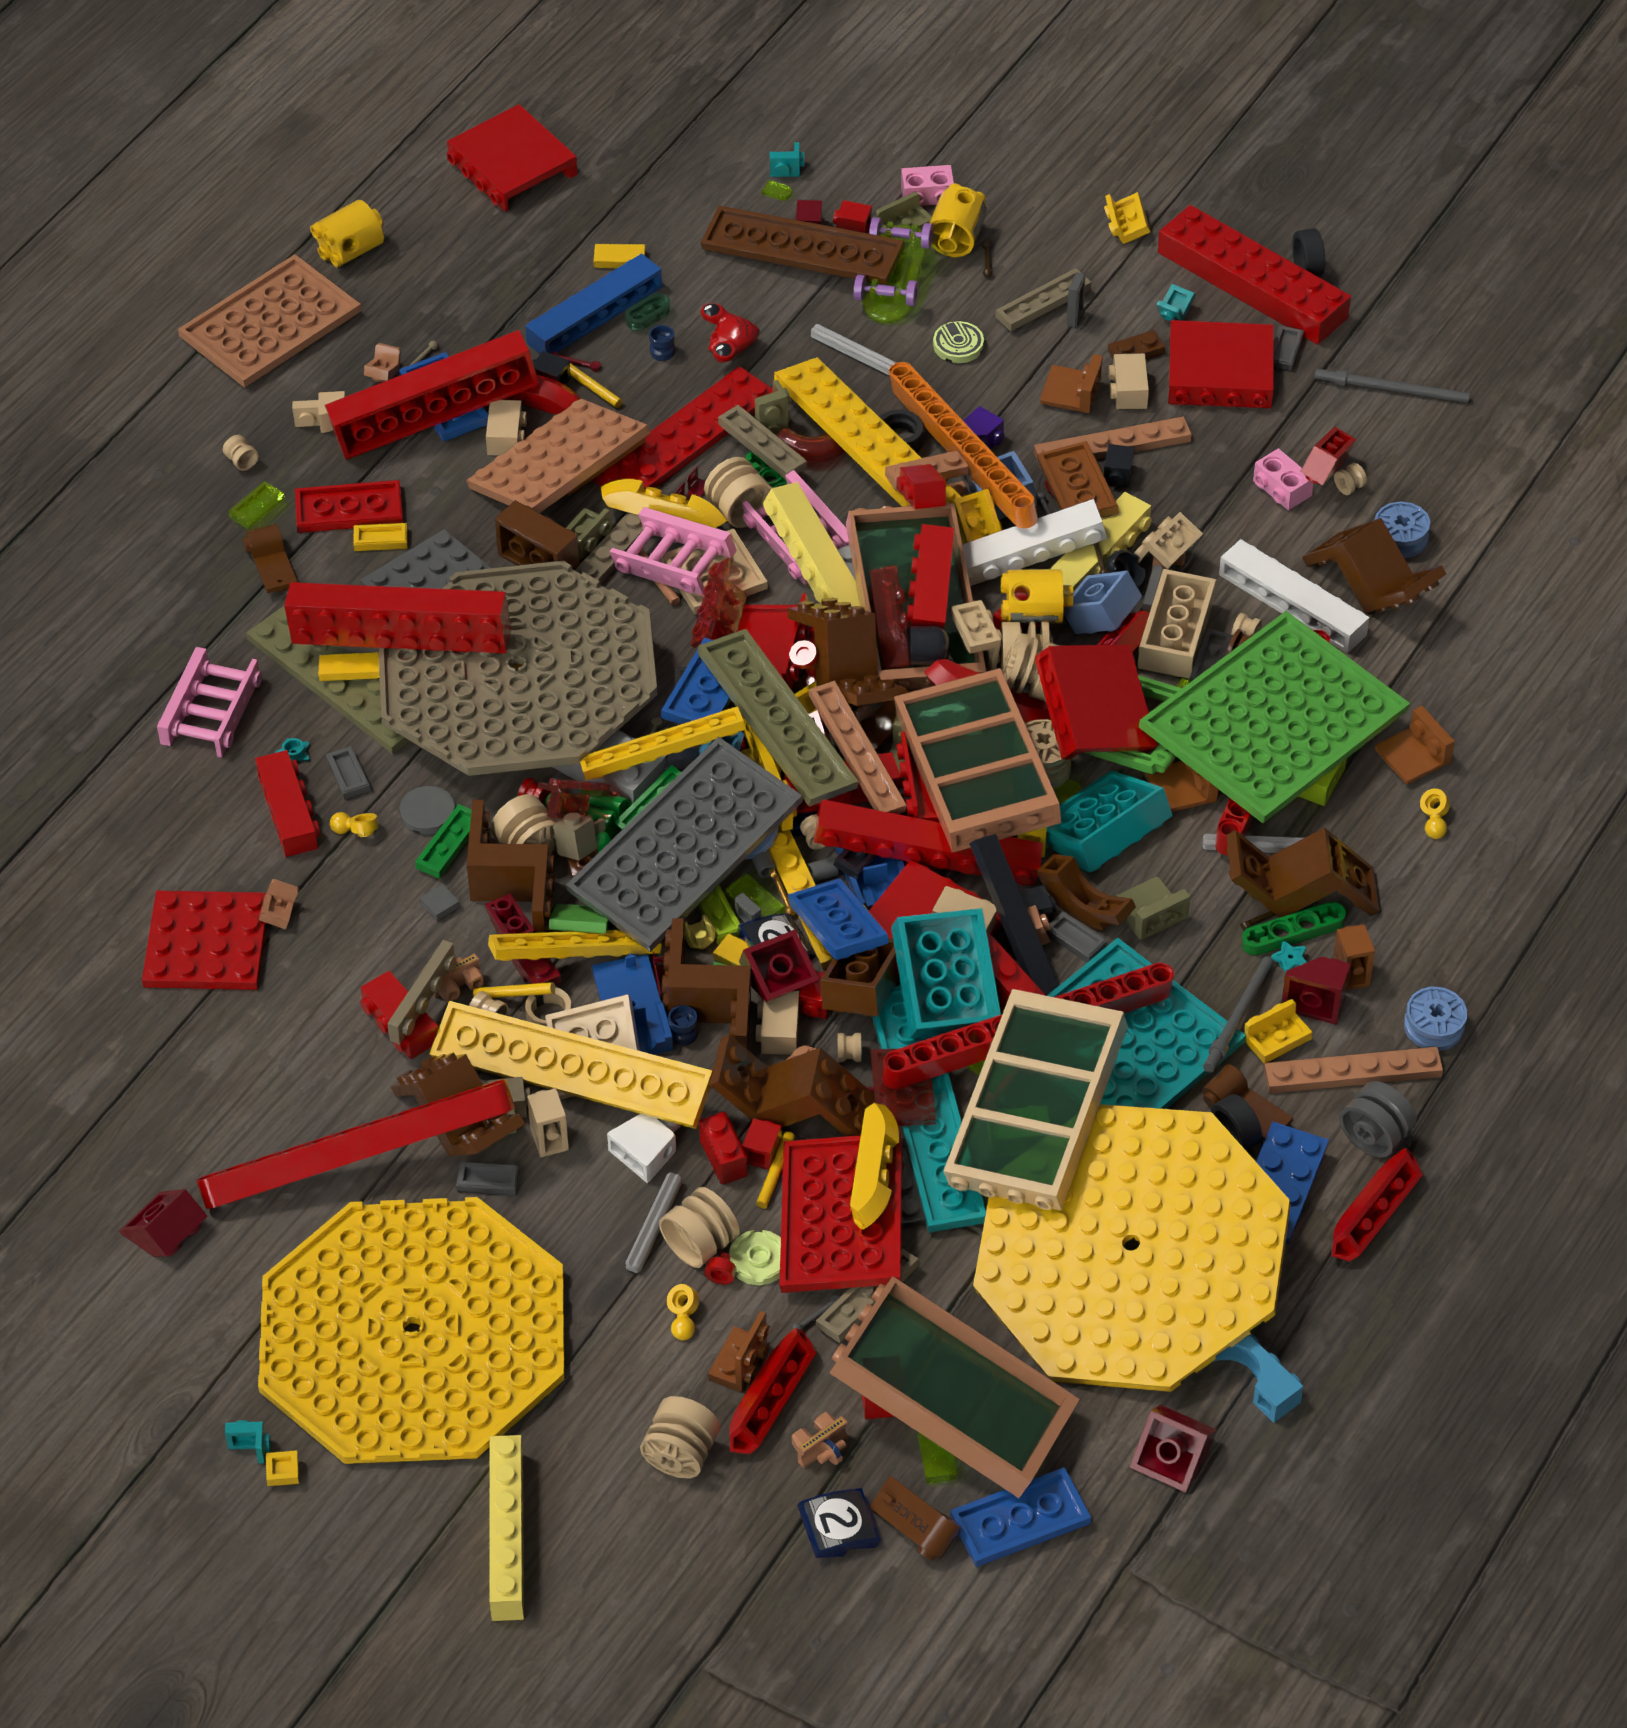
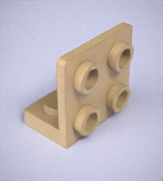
(1170, 540)
(978, 631)

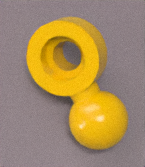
(361, 824)
(1435, 826)
(682, 1327)

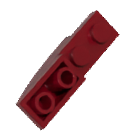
(510, 919)

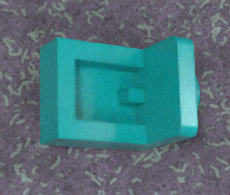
(786, 163)
(1176, 303)
(248, 1435)

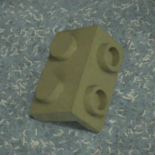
(904, 212)
(773, 410)
(590, 529)

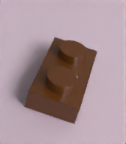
(1145, 343)

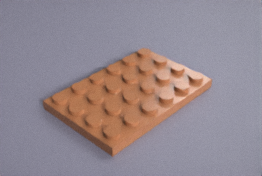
(269, 320)
(558, 456)

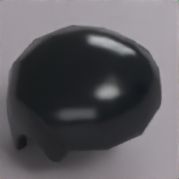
(1126, 561)

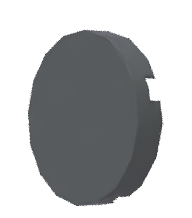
(426, 809)

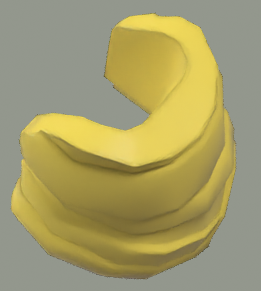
(699, 934)

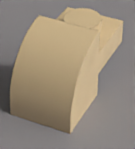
(314, 411)

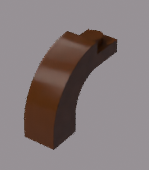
(1079, 897)

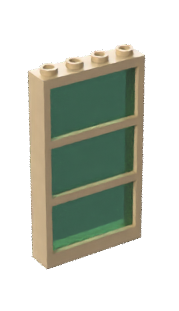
(1036, 1099)

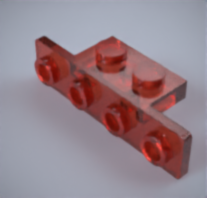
(720, 605)
(890, 617)
(573, 796)

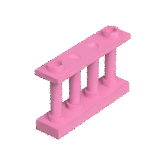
(831, 523)
(673, 529)
(190, 686)

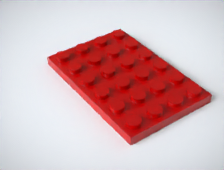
(818, 1230)

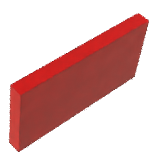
(348, 505)

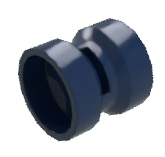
(662, 342)
(683, 1025)

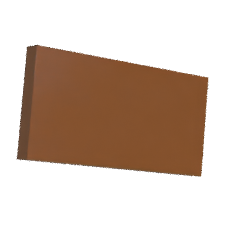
(1077, 478)

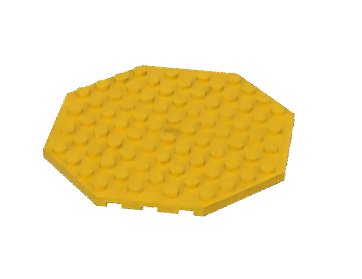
(1151, 1314)
(380, 1394)

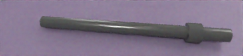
(1341, 378)
(1220, 1046)

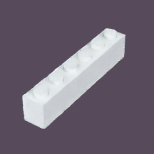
(1021, 547)
(1292, 593)

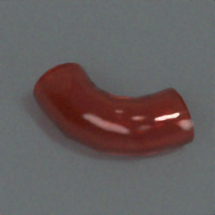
(812, 448)

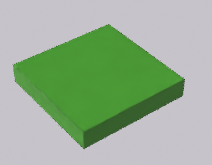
(577, 918)

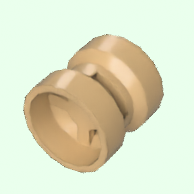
(240, 452)
(484, 1001)

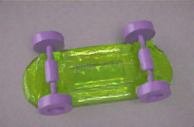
(893, 301)

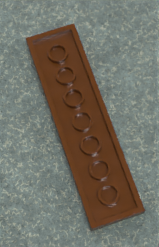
(802, 244)

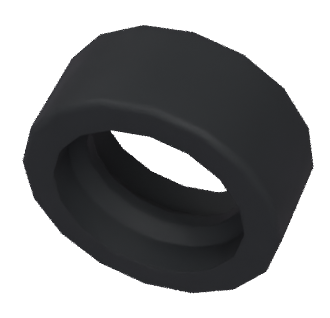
(1309, 251)
(907, 420)
(1239, 1120)

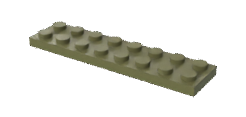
(354, 699)
(777, 717)

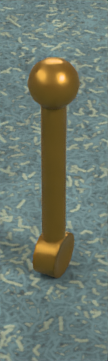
(775, 875)

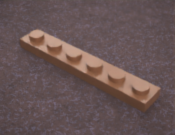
(1140, 437)
(856, 748)
(1353, 1070)

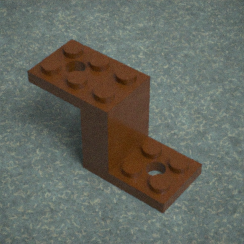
(1374, 567)
(846, 650)
(509, 869)
(1302, 873)
(713, 991)
(449, 1076)
(791, 1088)

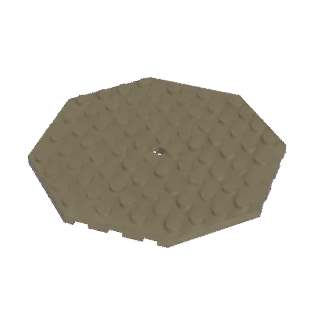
(579, 682)

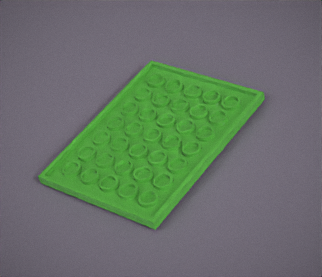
(1274, 716)

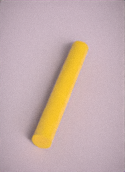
(595, 387)
(518, 990)
(773, 1174)

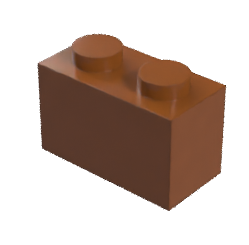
(1356, 948)

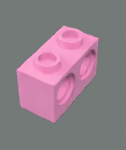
(927, 182)
(1282, 479)

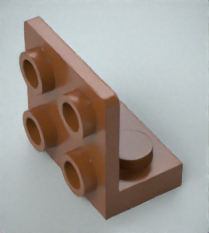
(1073, 387)
(1417, 749)
(1183, 786)
(740, 1355)

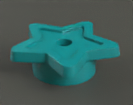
(296, 745)
(1288, 950)

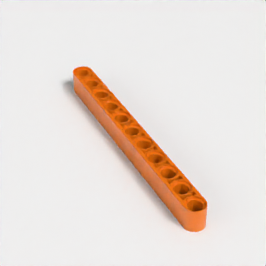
(955, 435)

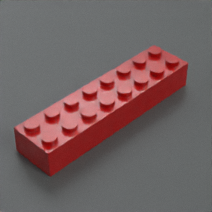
(1254, 274)
(432, 394)
(398, 617)

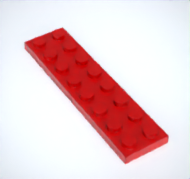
(687, 432)

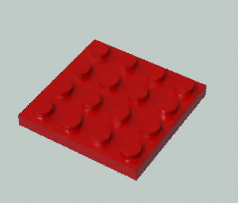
(205, 940)

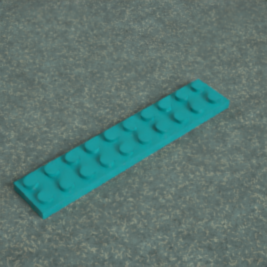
(931, 1144)

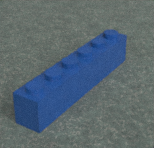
(594, 305)

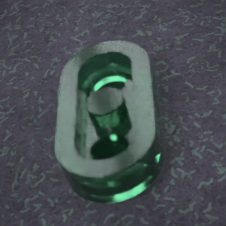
(647, 311)

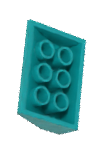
(1107, 819)
(944, 971)

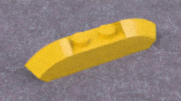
(632, 497)
(871, 1177)

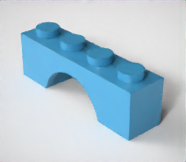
(1275, 1388)

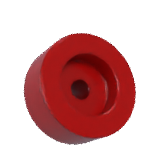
(720, 1269)

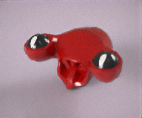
(731, 334)

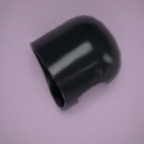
(927, 644)

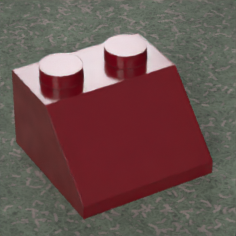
(779, 966)
(1318, 988)
(165, 1223)
(1172, 1447)

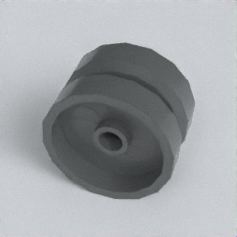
(1377, 1119)

